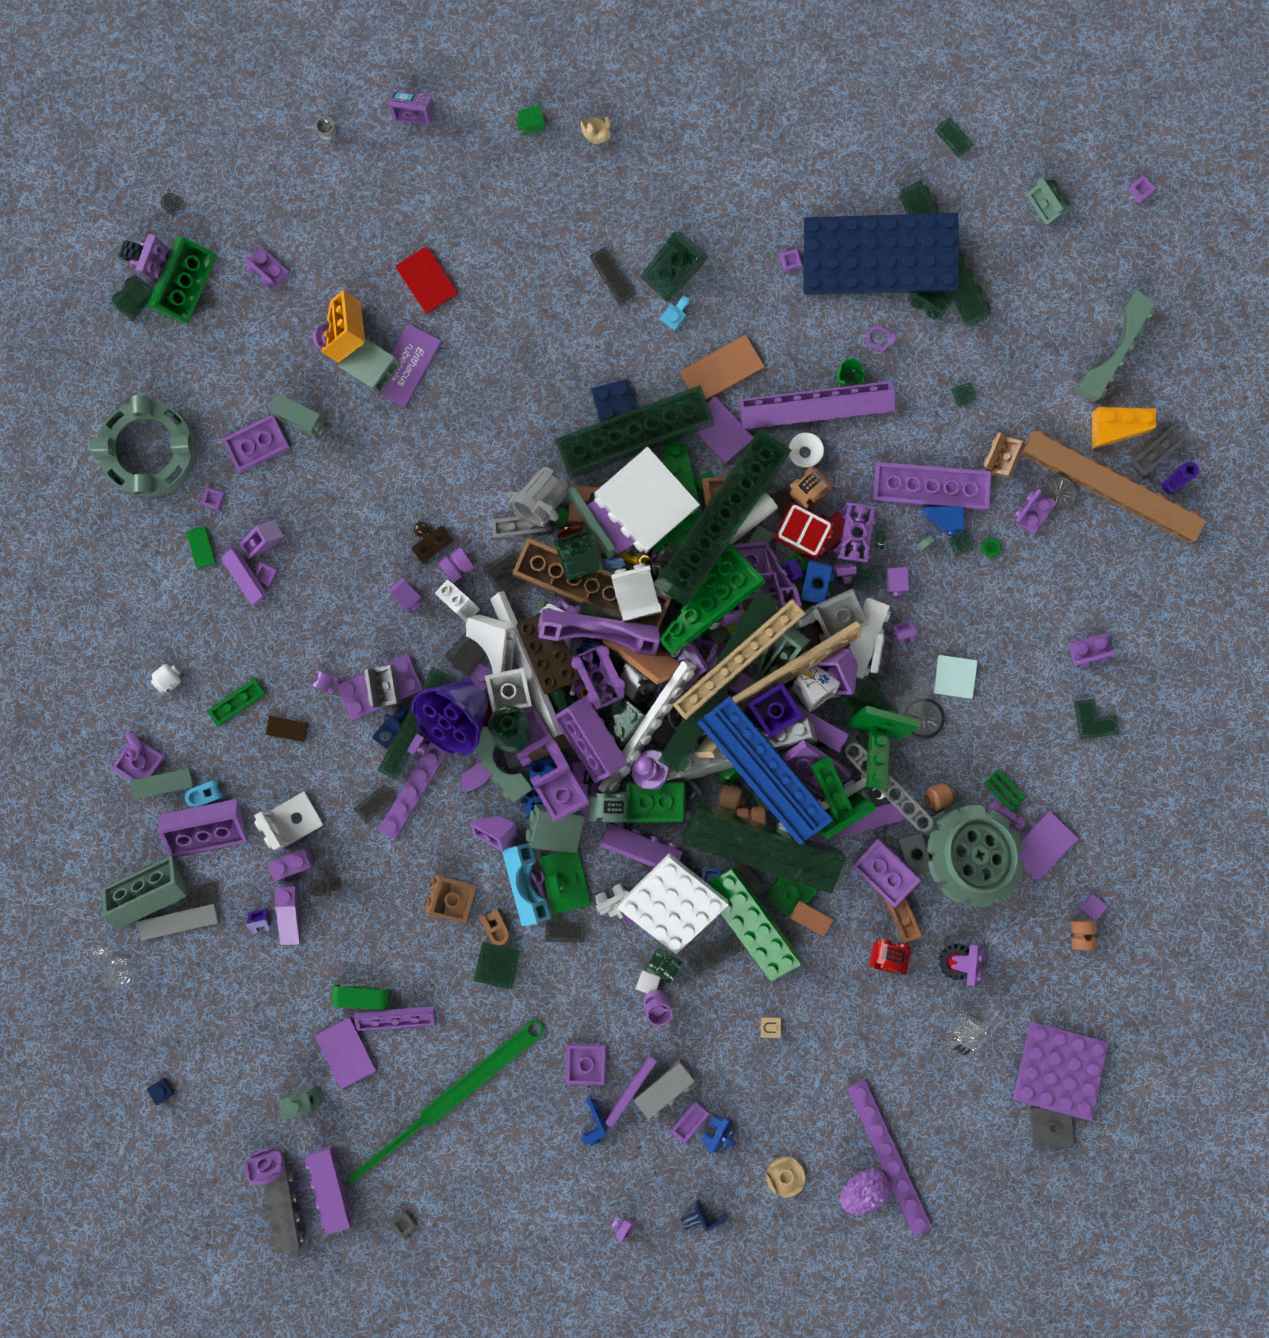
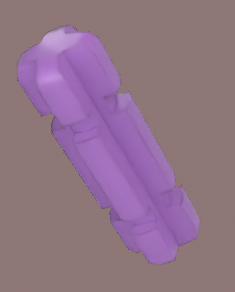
(1018, 821)

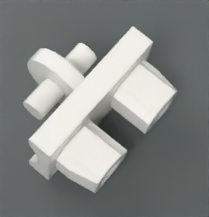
(609, 906)

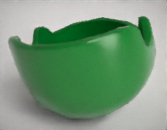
(850, 367)

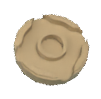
(785, 1176)

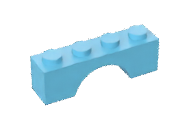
(530, 906)

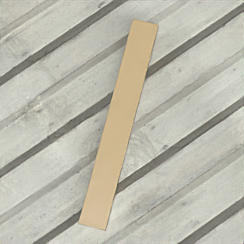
(739, 659)
(799, 665)

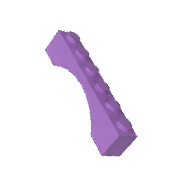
(564, 625)

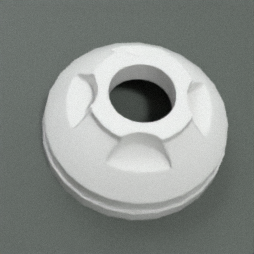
(810, 441)

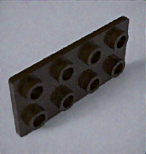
(548, 657)

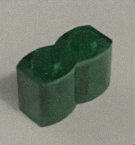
(132, 297)

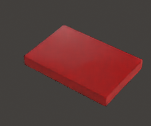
(426, 280)

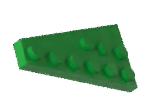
(679, 465)

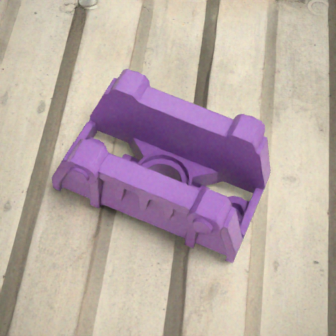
(849, 525)
(608, 672)

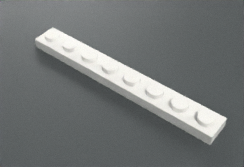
(650, 723)

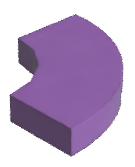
(476, 775)

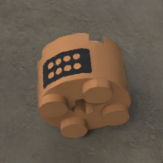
(811, 488)

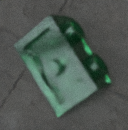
(932, 302)

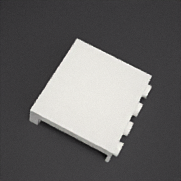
(645, 500)

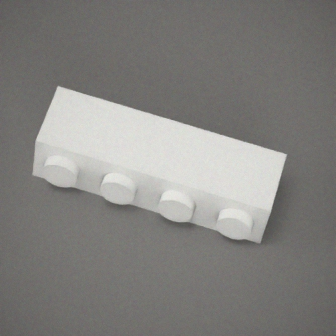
(863, 648)

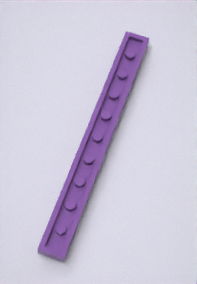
(422, 774)

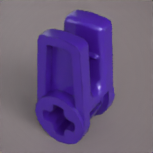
(1179, 477)

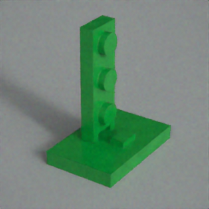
(881, 727)
(841, 808)
(565, 881)

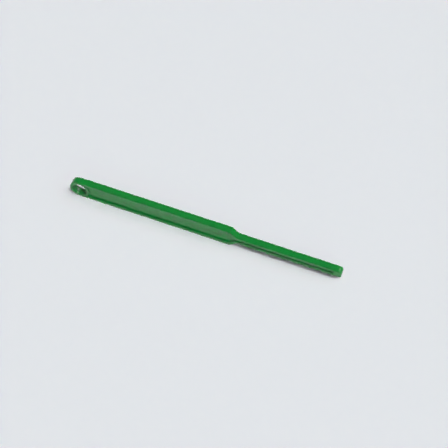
(458, 1091)

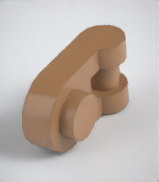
(498, 934)

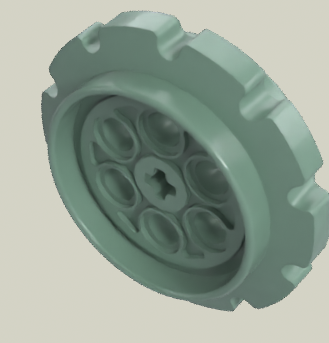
(948, 866)

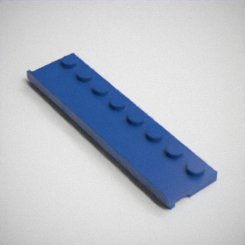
(764, 770)

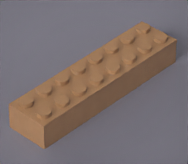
(542, 567)

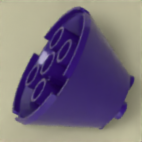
(452, 715)

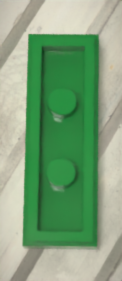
(236, 702)

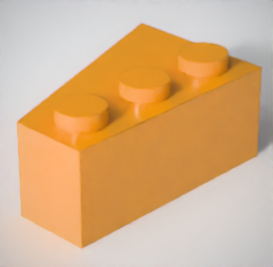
(345, 327)
(1118, 424)

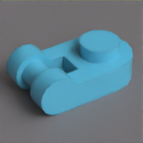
(197, 797)

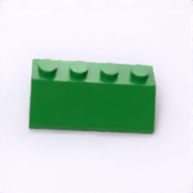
(181, 280)

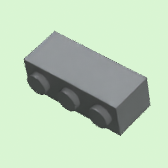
(664, 1090)

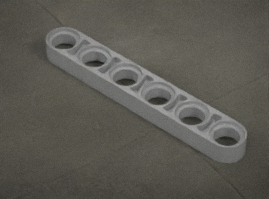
(904, 796)

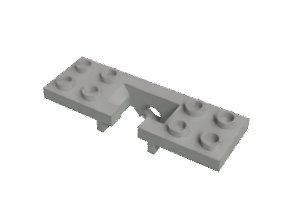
(832, 615)

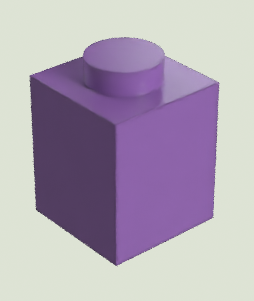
(897, 581)

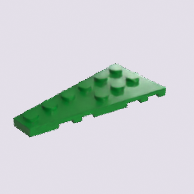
(720, 592)

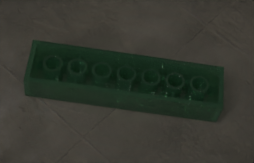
(634, 431)
(763, 847)

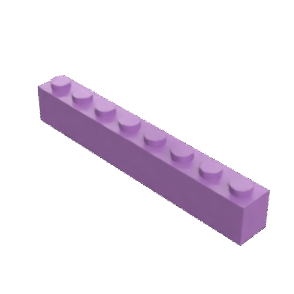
(817, 405)

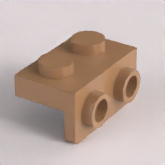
(1003, 455)

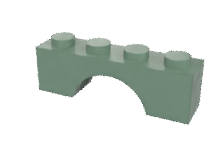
(513, 785)

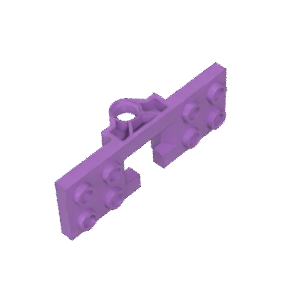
(559, 787)

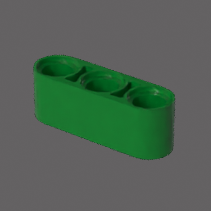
(360, 998)

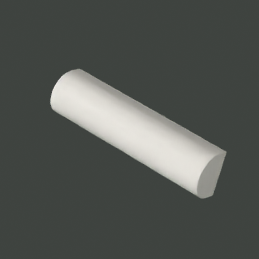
(762, 509)

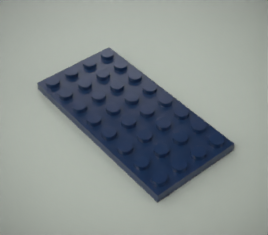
(881, 254)

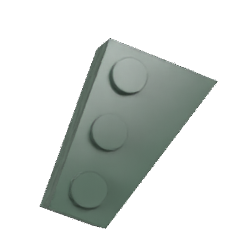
(781, 652)

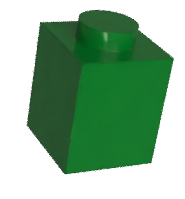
(530, 120)

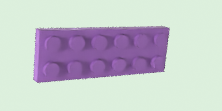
(931, 486)

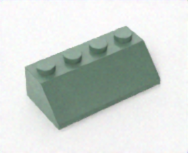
(143, 893)

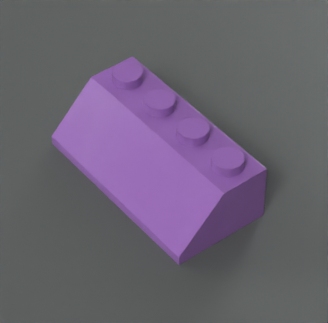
(591, 739)
(202, 828)
(637, 846)

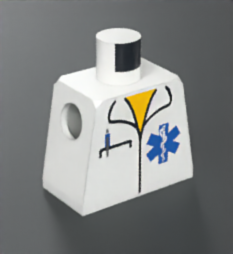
(814, 687)

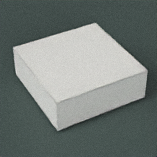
(647, 982)

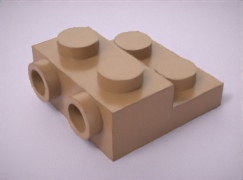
(449, 898)

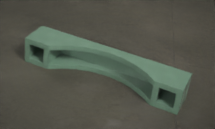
(1134, 315)

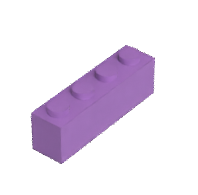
(329, 1190)

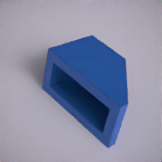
(946, 519)

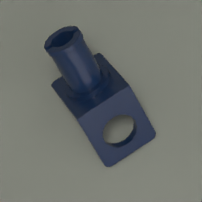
(391, 725)
(700, 1217)

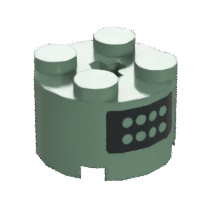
(608, 807)

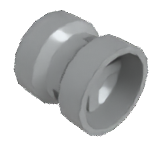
(323, 125)

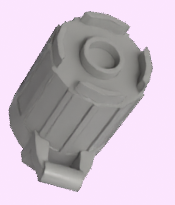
(539, 497)

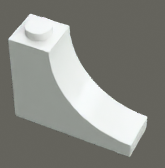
(495, 638)

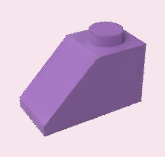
(261, 539)
(406, 595)
(495, 831)

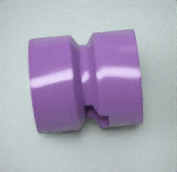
(456, 565)
(657, 1007)

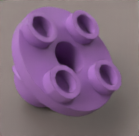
(649, 772)

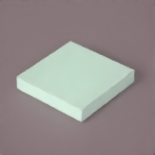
(955, 676)

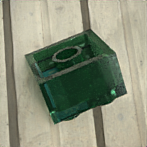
(578, 554)

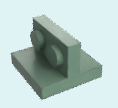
(1049, 199)

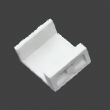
(635, 593)

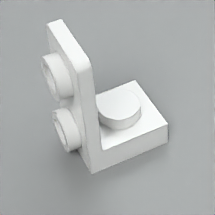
(457, 600)

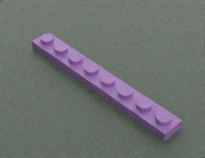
(889, 1157)

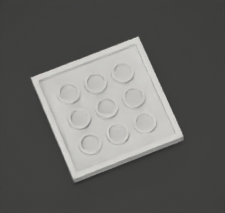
(672, 904)

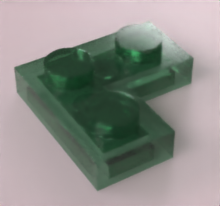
(1089, 725)

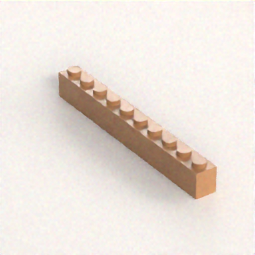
(1113, 487)

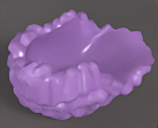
(865, 1192)

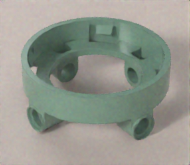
(181, 443)

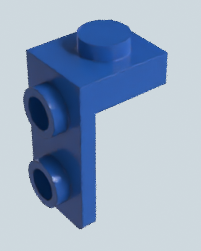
(593, 1136)

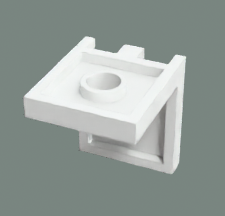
(278, 823)

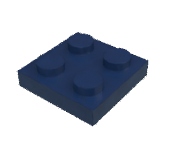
(613, 399)

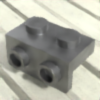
(382, 686)

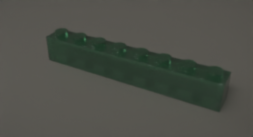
(969, 295)

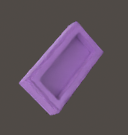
(689, 1122)

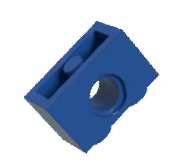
(816, 572)

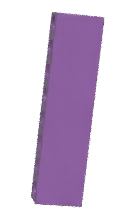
(826, 734)

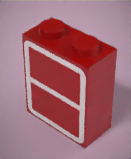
(803, 532)

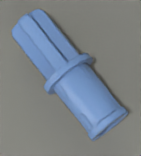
(613, 563)

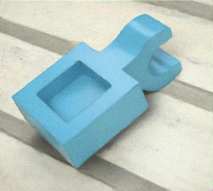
(674, 315)

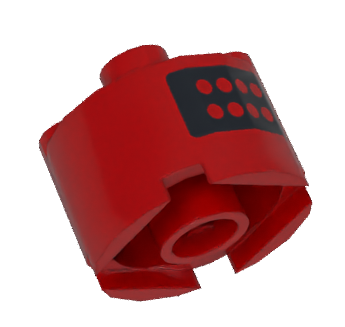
(890, 957)

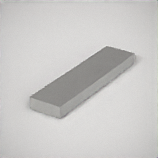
(178, 922)

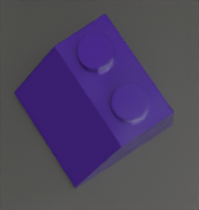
(775, 710)

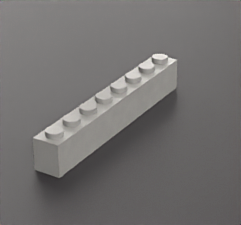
(781, 742)

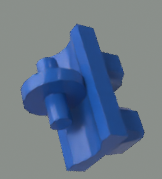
(714, 1142)

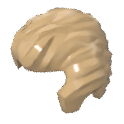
(596, 130)

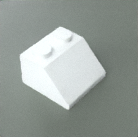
(508, 689)

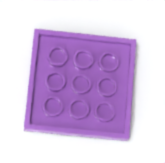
(1060, 1071)

